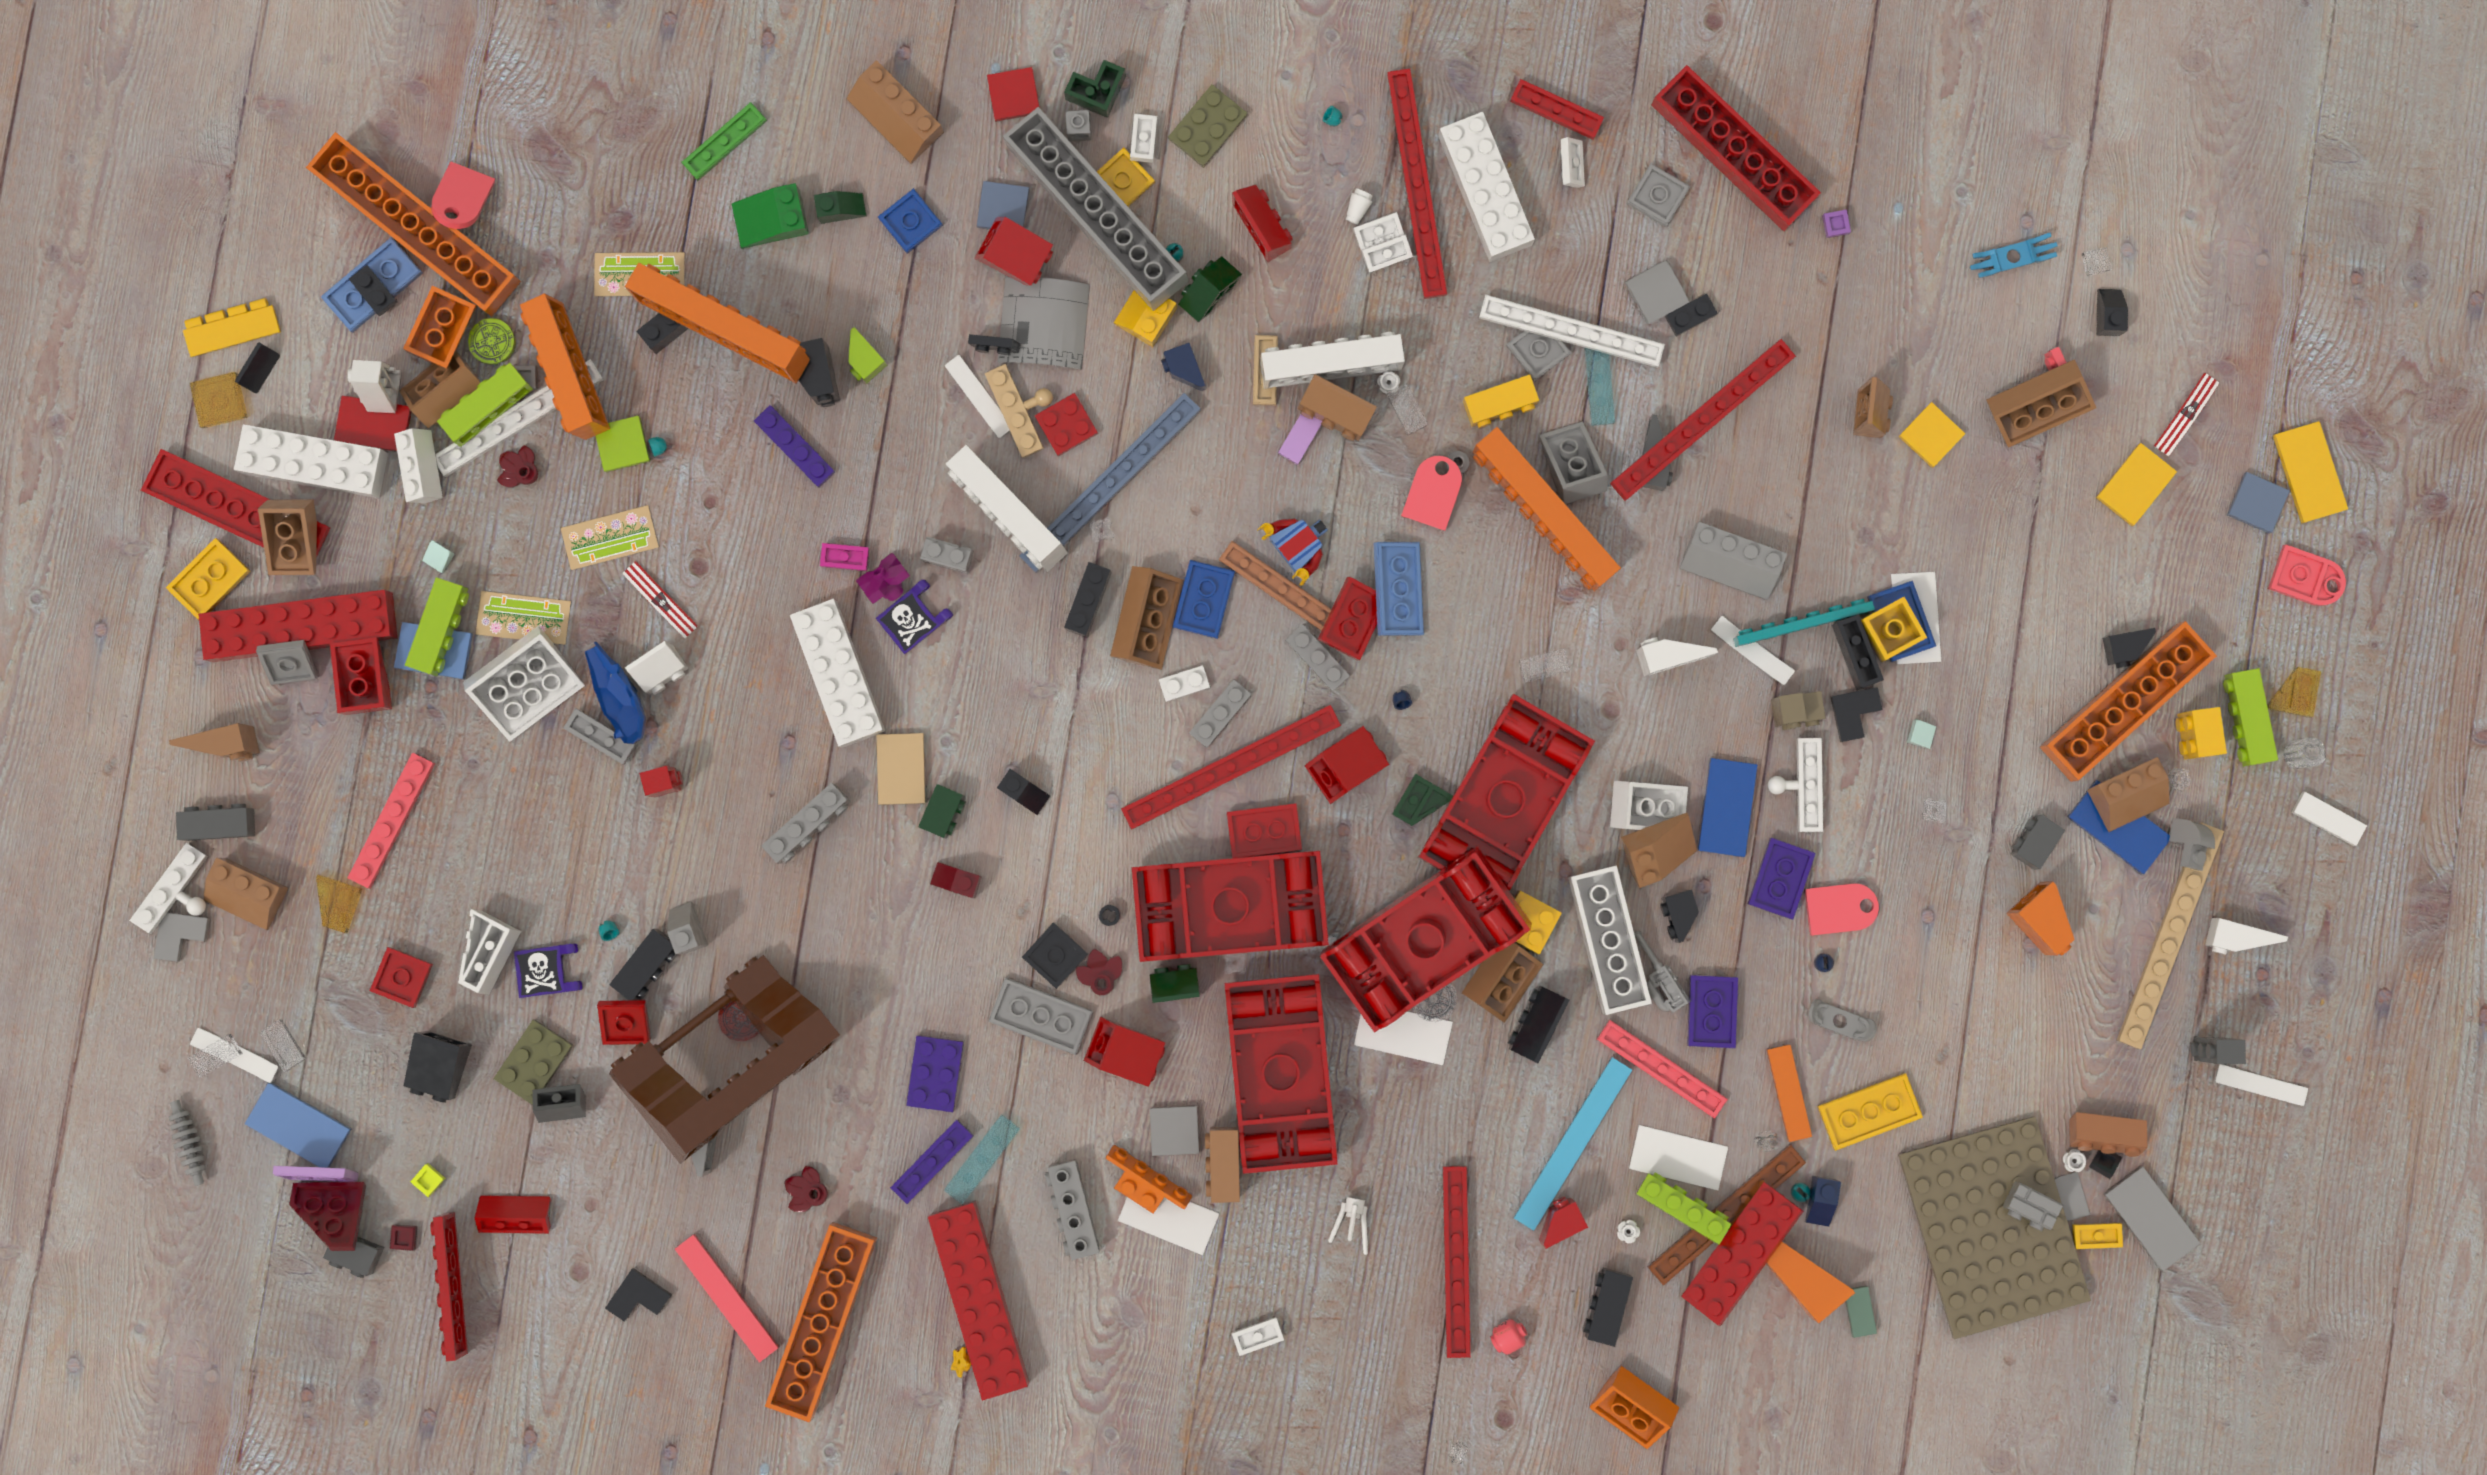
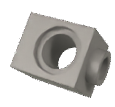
(1078, 125)

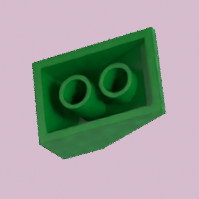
(770, 216)

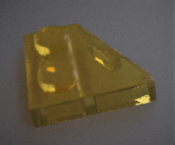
(2297, 693)
(337, 902)

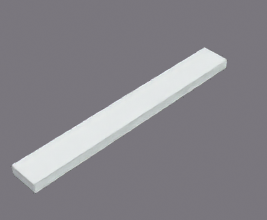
(1571, 331)
(503, 427)

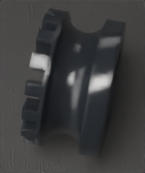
(1106, 922)

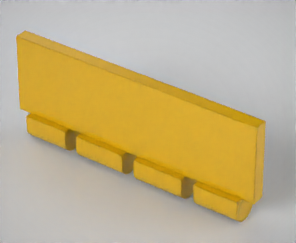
(236, 329)

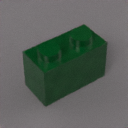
(942, 811)

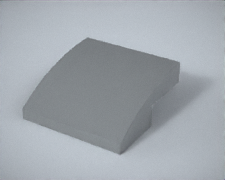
(1656, 292)

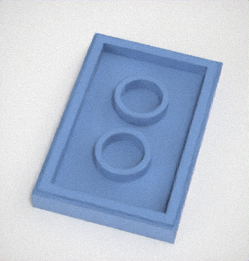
(455, 659)

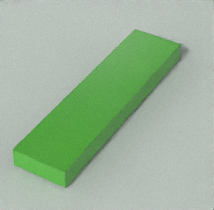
(724, 141)

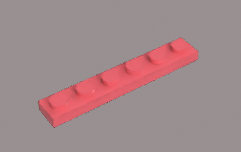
(391, 820)

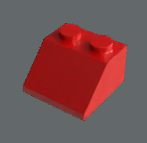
(1561, 1222)

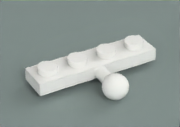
(1807, 785)
(170, 889)

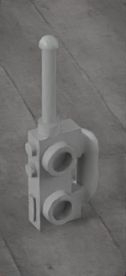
(1666, 979)

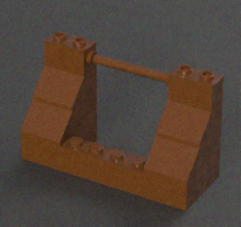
(683, 1116)

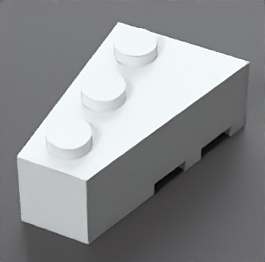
(375, 385)
(486, 951)

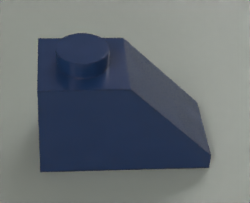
(1183, 366)
(1822, 1200)

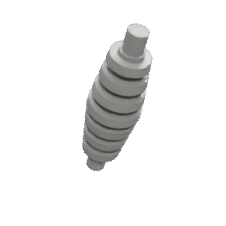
(187, 1142)

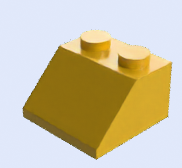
(1142, 321)

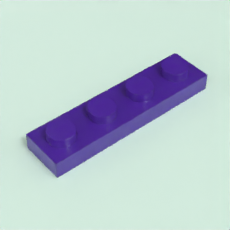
(794, 446)
(932, 1161)

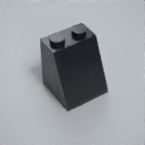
(819, 373)
(436, 1065)

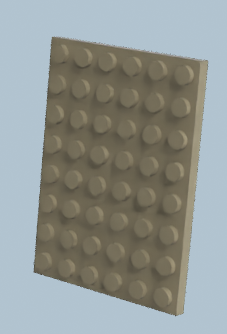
(1983, 1259)

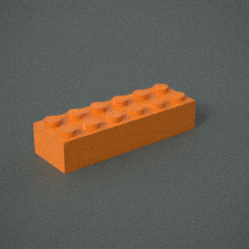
(564, 367)

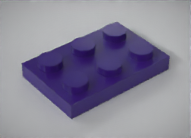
(1781, 878)
(1712, 1011)
(935, 1073)

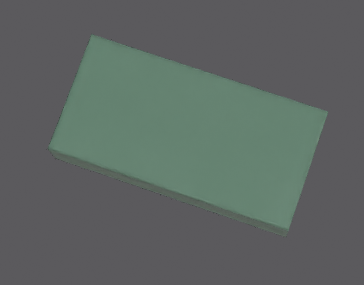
(1861, 1313)

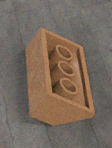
(894, 112)
(2041, 403)
(1146, 617)

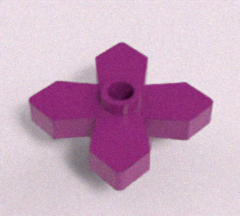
(884, 580)

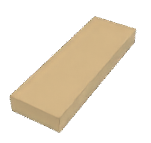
(1260, 395)

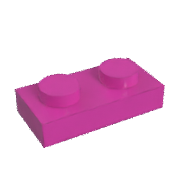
(844, 557)

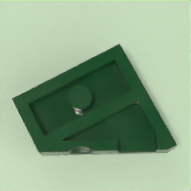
(1420, 800)

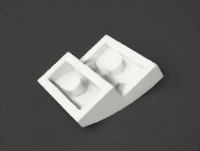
(1382, 242)

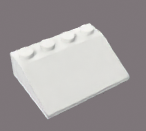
(523, 684)

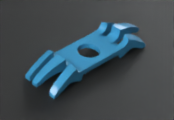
(2025, 249)

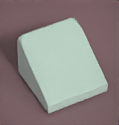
(437, 556)
(1921, 734)

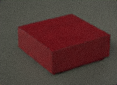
(403, 1237)

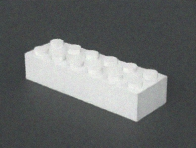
(1486, 186)
(1332, 360)
(311, 461)
(1011, 514)
(837, 673)
(1609, 940)

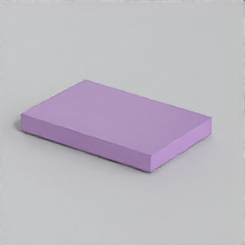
(315, 1173)

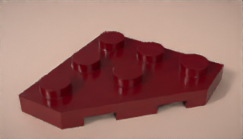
(330, 1211)

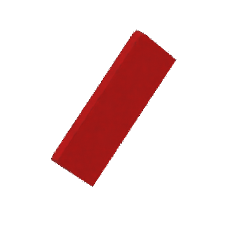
(513, 1214)

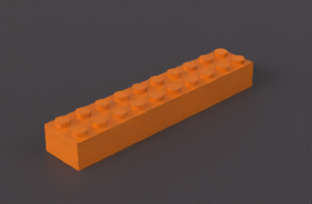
(413, 224)

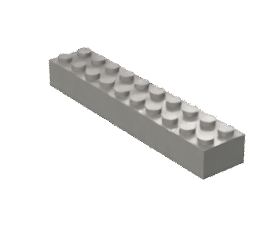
(1095, 209)

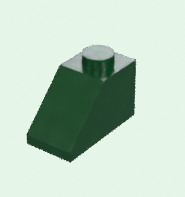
(839, 206)

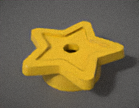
(961, 1361)

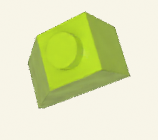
(863, 358)

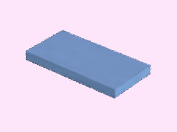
(392, 268)
(1398, 589)
(298, 1126)

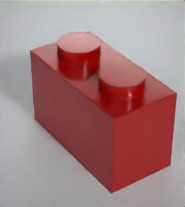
(661, 781)

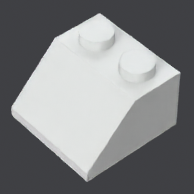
(657, 668)

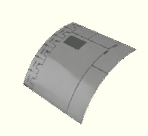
(1045, 321)

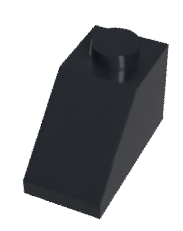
(2111, 313)
(2126, 647)
(1023, 791)

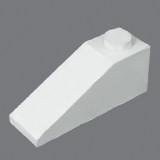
(2234, 937)

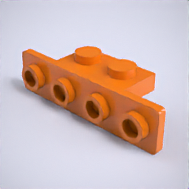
(1144, 1184)

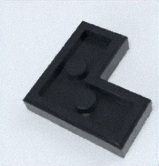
(1848, 709)
(634, 1290)

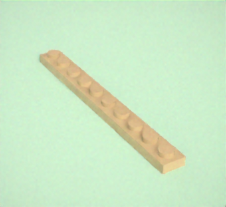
(2165, 949)

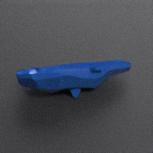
(616, 696)

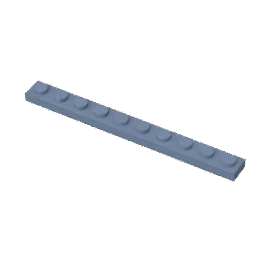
(1121, 471)

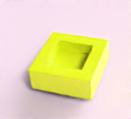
(427, 1180)

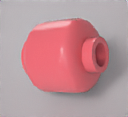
(1508, 1336)

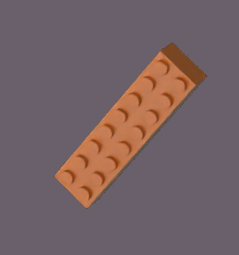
(718, 322)
(1545, 509)
(2128, 701)
(821, 1322)

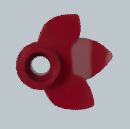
(515, 466)
(1099, 968)
(802, 1189)

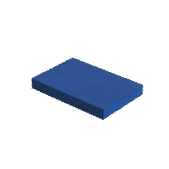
(1908, 591)
(1203, 599)

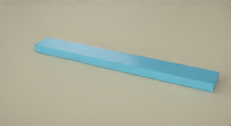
(1572, 1143)

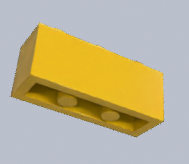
(1501, 401)

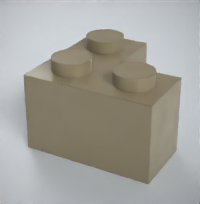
(1798, 708)

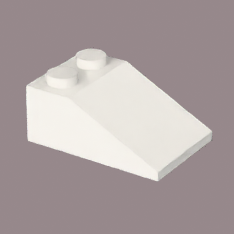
(1667, 654)
(1645, 804)

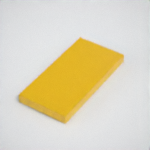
(2310, 472)
(1870, 1111)

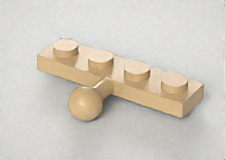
(1016, 411)

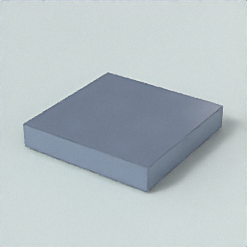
(1002, 201)
(2258, 502)

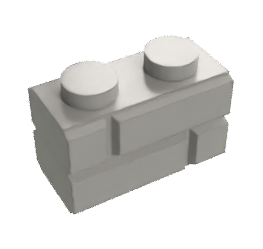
(947, 555)
(2032, 1206)

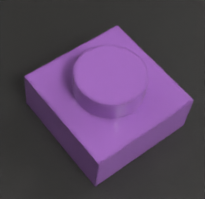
(1836, 223)

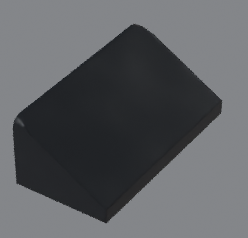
(257, 368)

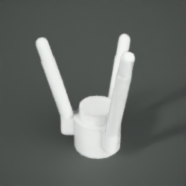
(1353, 1209)

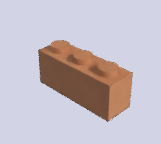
(2108, 1134)

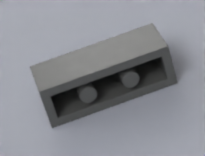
(215, 823)
(2219, 1050)

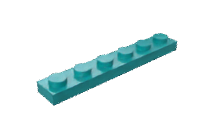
(1793, 624)

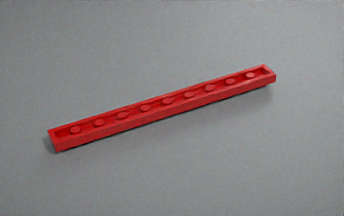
(1417, 183)
(1702, 419)
(1230, 767)

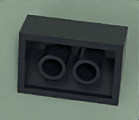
(1537, 1023)

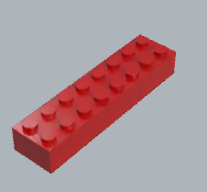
(1735, 148)
(317, 621)
(978, 1300)

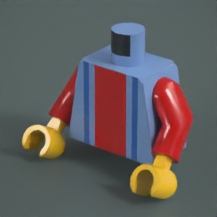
(1297, 544)

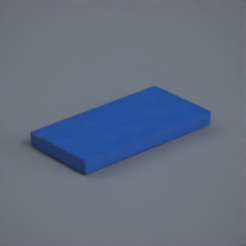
(1727, 807)
(2134, 842)

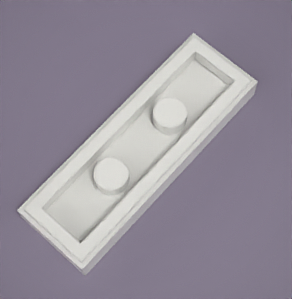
(2329, 818)

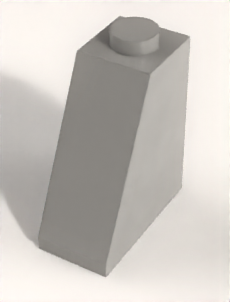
(685, 929)

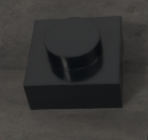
(2105, 1163)

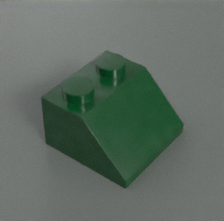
(1174, 984)

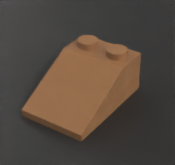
(1872, 409)
(289, 536)
(231, 741)
(1659, 849)

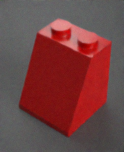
(1014, 251)
(1347, 764)
(1124, 1052)

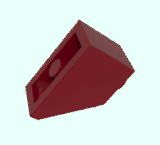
(956, 880)

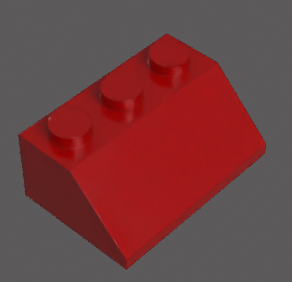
(1262, 221)

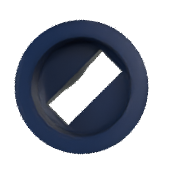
(1401, 700)
(1819, 962)

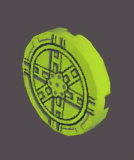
(491, 341)

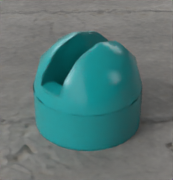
(1332, 116)
(1178, 255)
(657, 445)
(608, 930)
(1798, 1197)

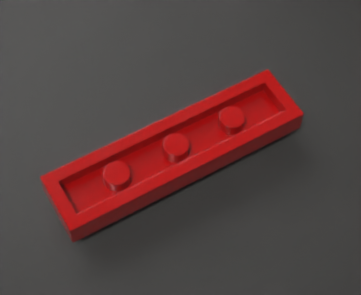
(1557, 109)

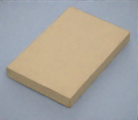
(901, 769)

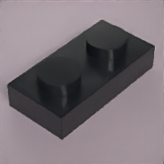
(373, 290)
(1691, 315)
(985, 343)

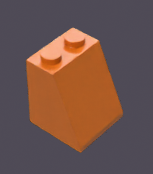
(2044, 919)

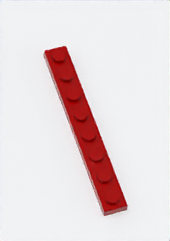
(1456, 1262)

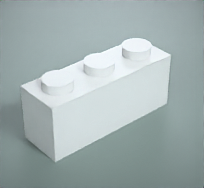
(418, 465)

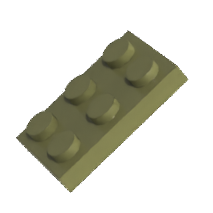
(1207, 125)
(533, 1061)

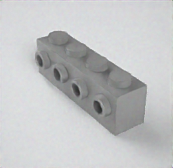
(806, 823)
(1073, 1209)

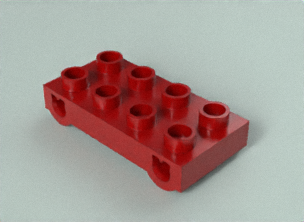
(1509, 790)
(1230, 906)
(1426, 939)
(1280, 1073)

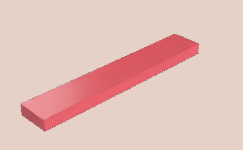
(1662, 1069)
(727, 1298)

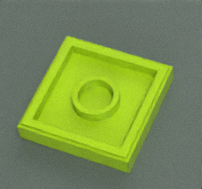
(623, 444)

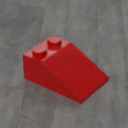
(360, 677)

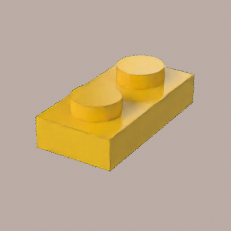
(2097, 1235)

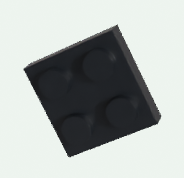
(1054, 955)

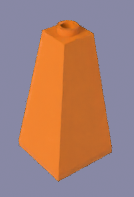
(1808, 1283)

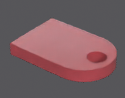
(461, 193)
(1433, 494)
(2306, 577)
(1838, 908)

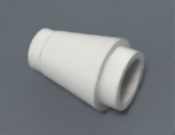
(1358, 205)

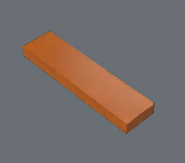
(1789, 1093)

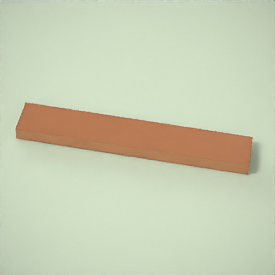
(1275, 585)

